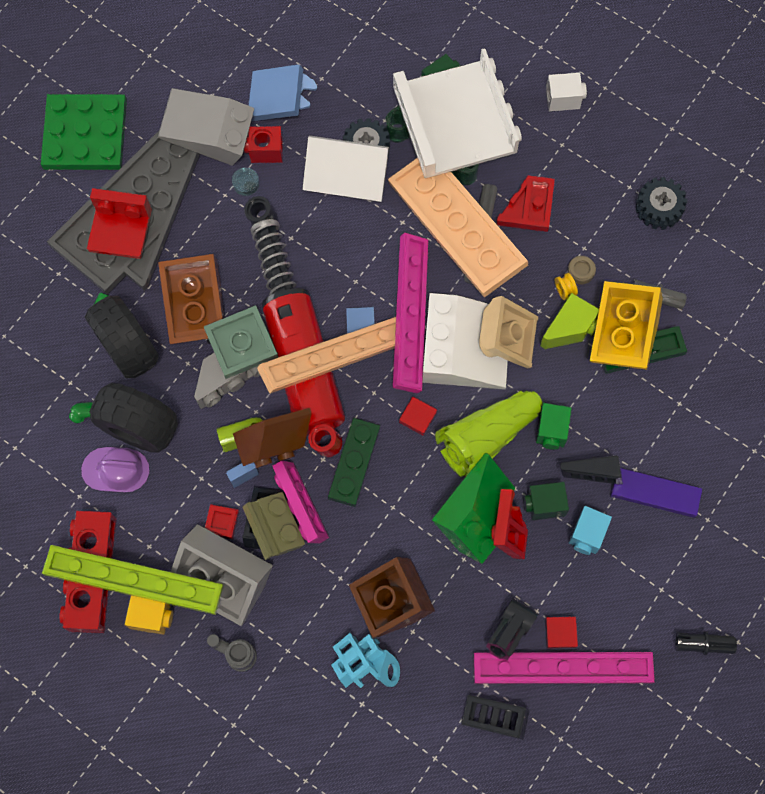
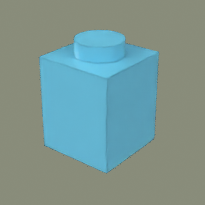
(589, 531)

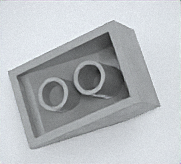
(206, 124)

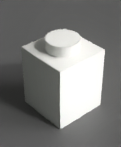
(565, 91)

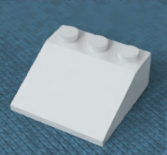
(454, 348)

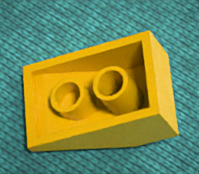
(626, 325)

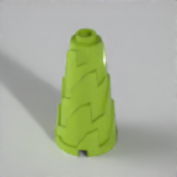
(487, 430)

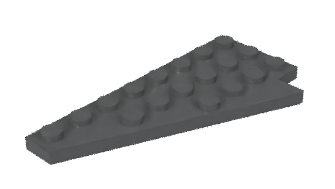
(161, 174)

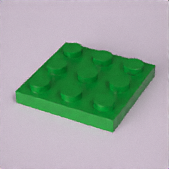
(84, 132)

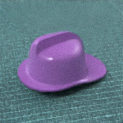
(115, 469)

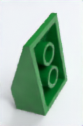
(473, 510)

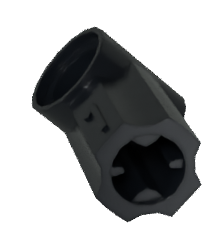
(514, 624)

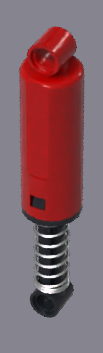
(294, 328)

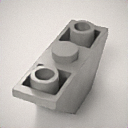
(213, 384)

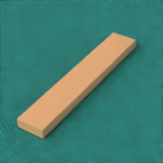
(328, 356)

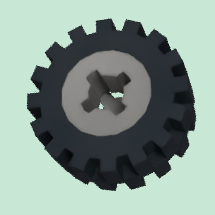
(366, 132)
(657, 212)

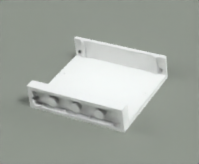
(457, 117)

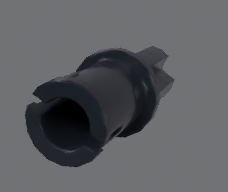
(705, 643)

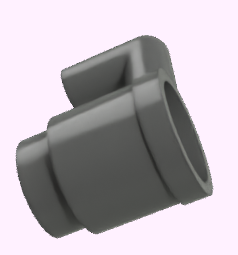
(238, 653)

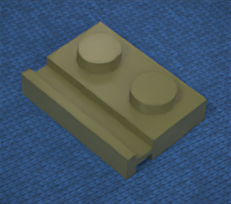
(273, 525)

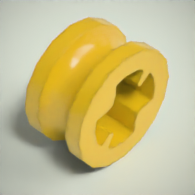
(566, 286)

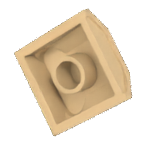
(508, 332)

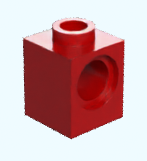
(269, 154)

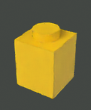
(148, 615)

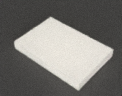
(345, 168)

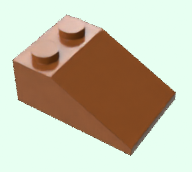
(191, 296)

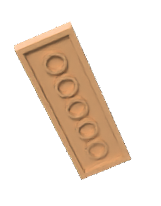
(460, 226)

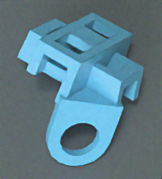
(373, 661)

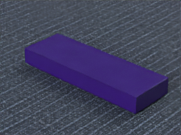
(658, 493)

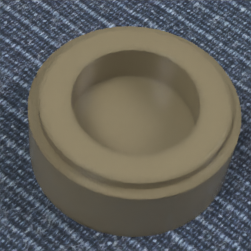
(581, 269)

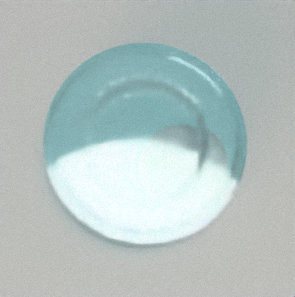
(245, 181)

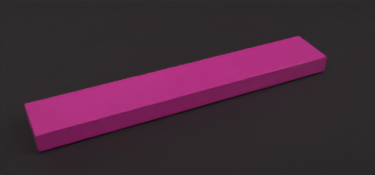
(410, 313)
(565, 668)

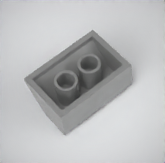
(220, 561)

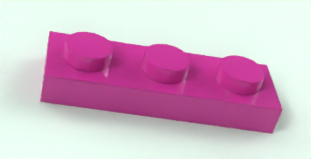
(300, 502)

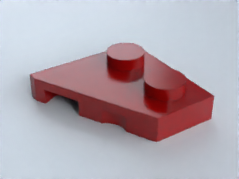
(530, 205)
(510, 529)

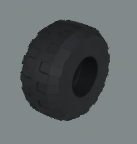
(122, 336)
(133, 417)

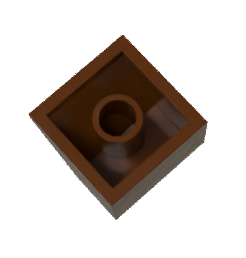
(273, 438)
(391, 597)

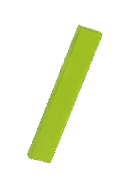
(133, 579)

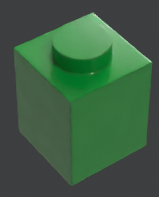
(553, 426)

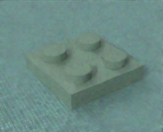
(240, 342)

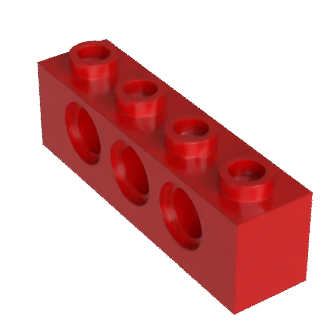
(93, 616)

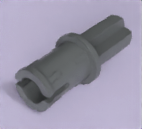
(670, 297)

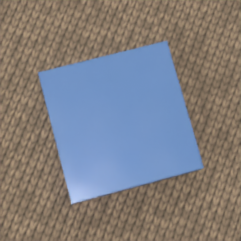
(276, 92)

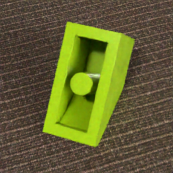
(571, 324)

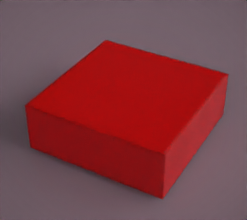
(418, 416)
(222, 521)
(561, 632)

